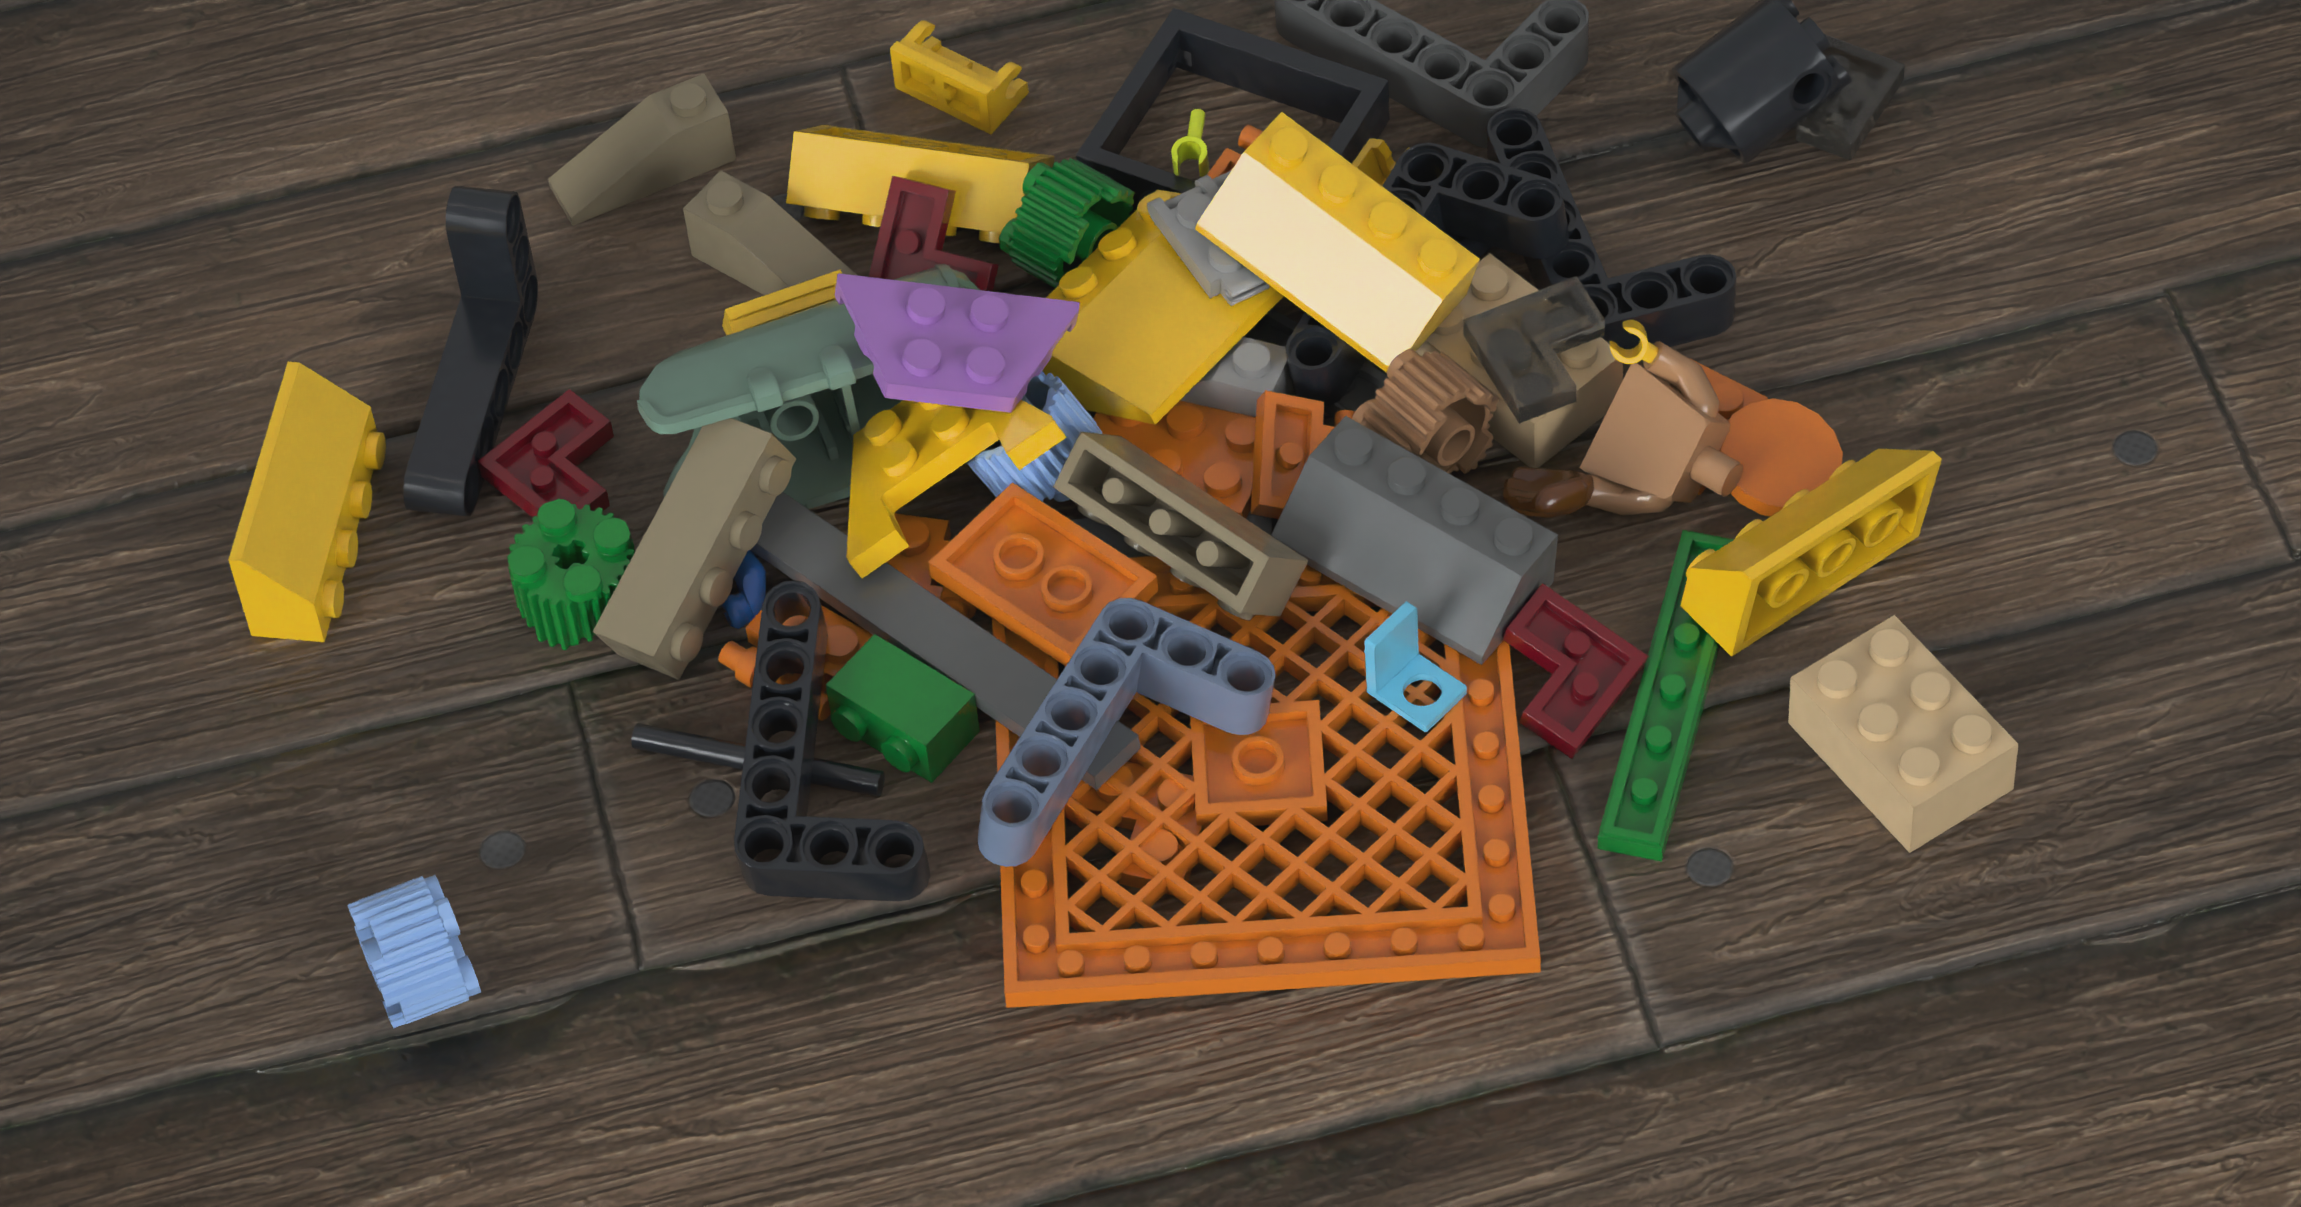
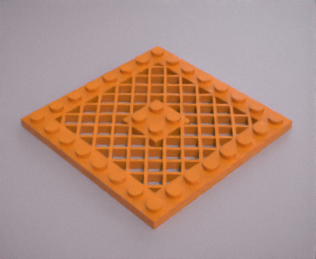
(1282, 783)

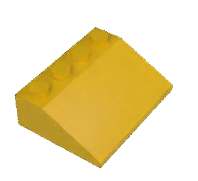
(1144, 323)

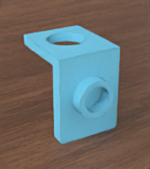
(1395, 662)

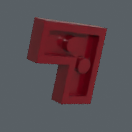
(915, 233)
(543, 457)
(1587, 667)

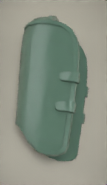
(786, 377)

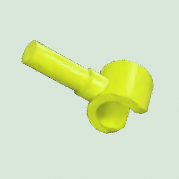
(1192, 145)

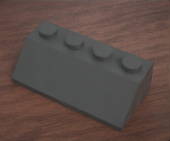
(1415, 536)

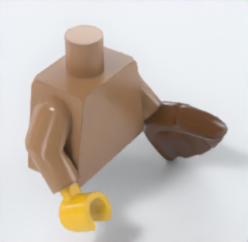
(1650, 448)

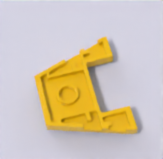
(916, 447)

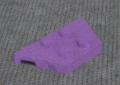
(953, 341)

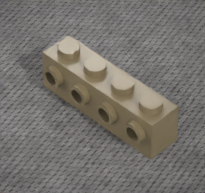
(1180, 525)
(695, 546)

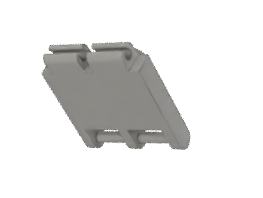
(1207, 262)

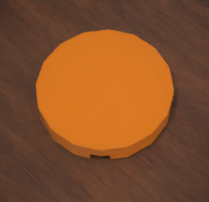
(1781, 452)

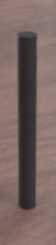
(731, 755)

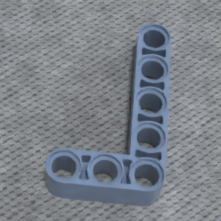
(1123, 653)

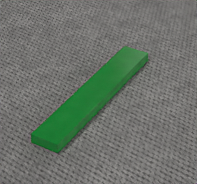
(1662, 720)

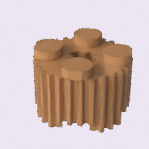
(1432, 410)

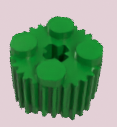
(1063, 218)
(568, 569)

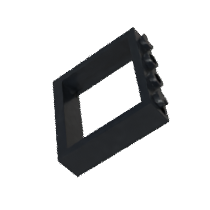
(1243, 62)

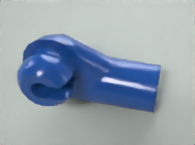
(752, 591)

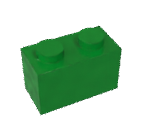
(902, 709)

